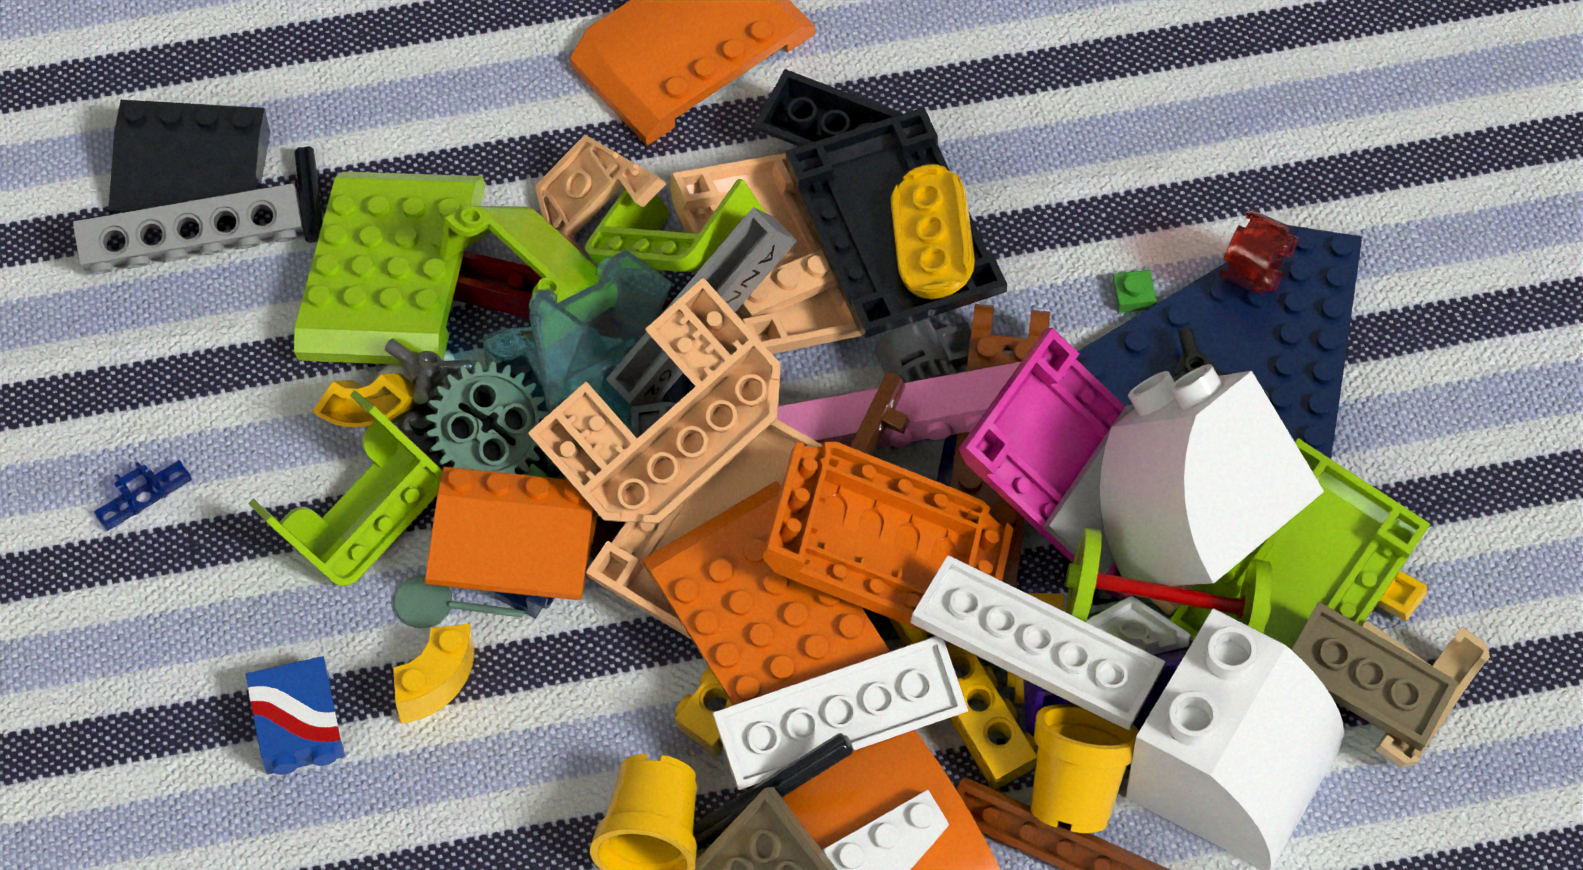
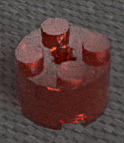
(1258, 253)

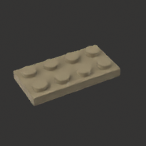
(1374, 676)

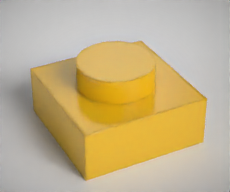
(1403, 596)

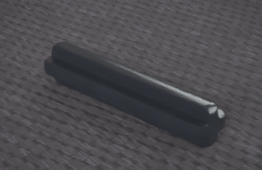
(308, 193)

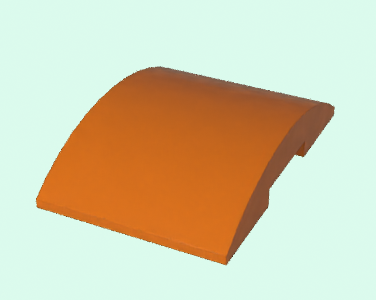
(880, 780)

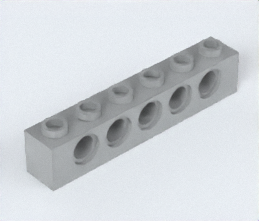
(94, 233)

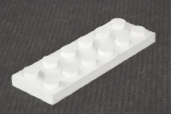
(1038, 642)
(861, 701)

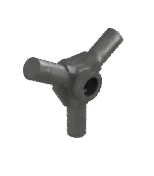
(424, 368)

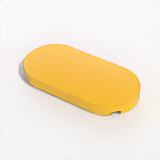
(932, 232)

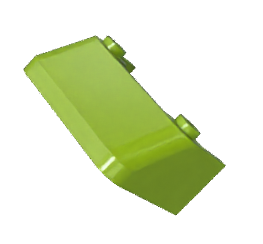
(637, 231)
(371, 511)

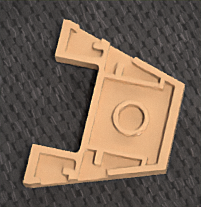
(586, 182)

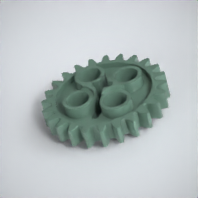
(506, 395)

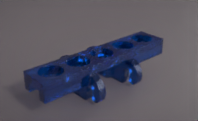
(134, 506)

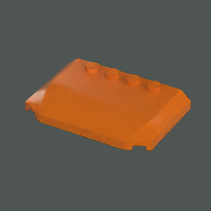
(671, 54)
(875, 529)

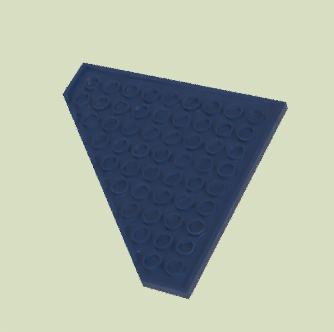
(1285, 337)

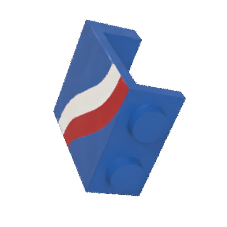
(295, 716)

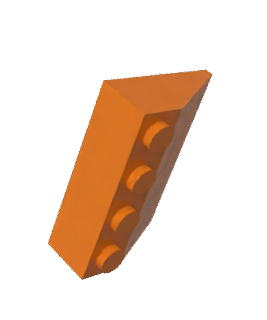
(510, 534)

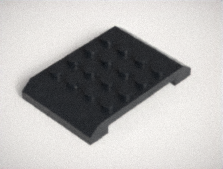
(847, 197)

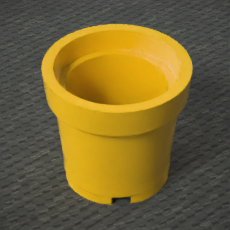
(1078, 767)
(648, 817)

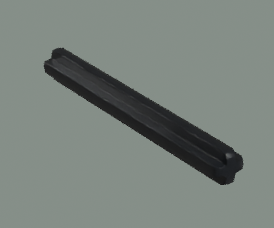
(783, 781)

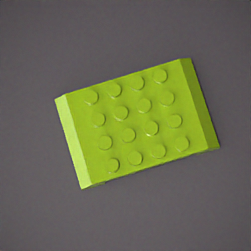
(382, 267)
(1332, 552)

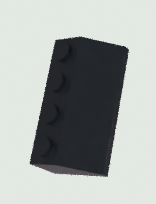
(810, 111)

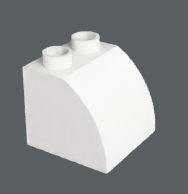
(1198, 477)
(1237, 742)

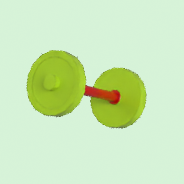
(1084, 577)

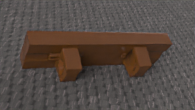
(882, 415)

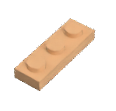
(790, 285)

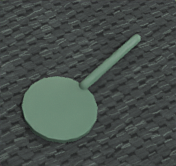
(429, 605)

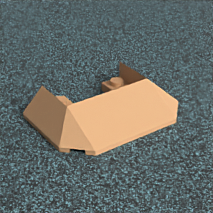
(692, 441)

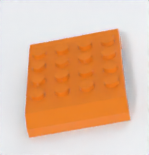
(747, 619)

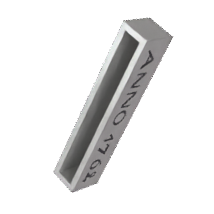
(734, 274)

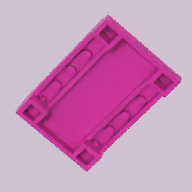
(1042, 433)

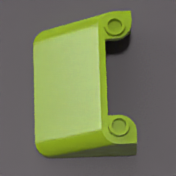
(528, 236)

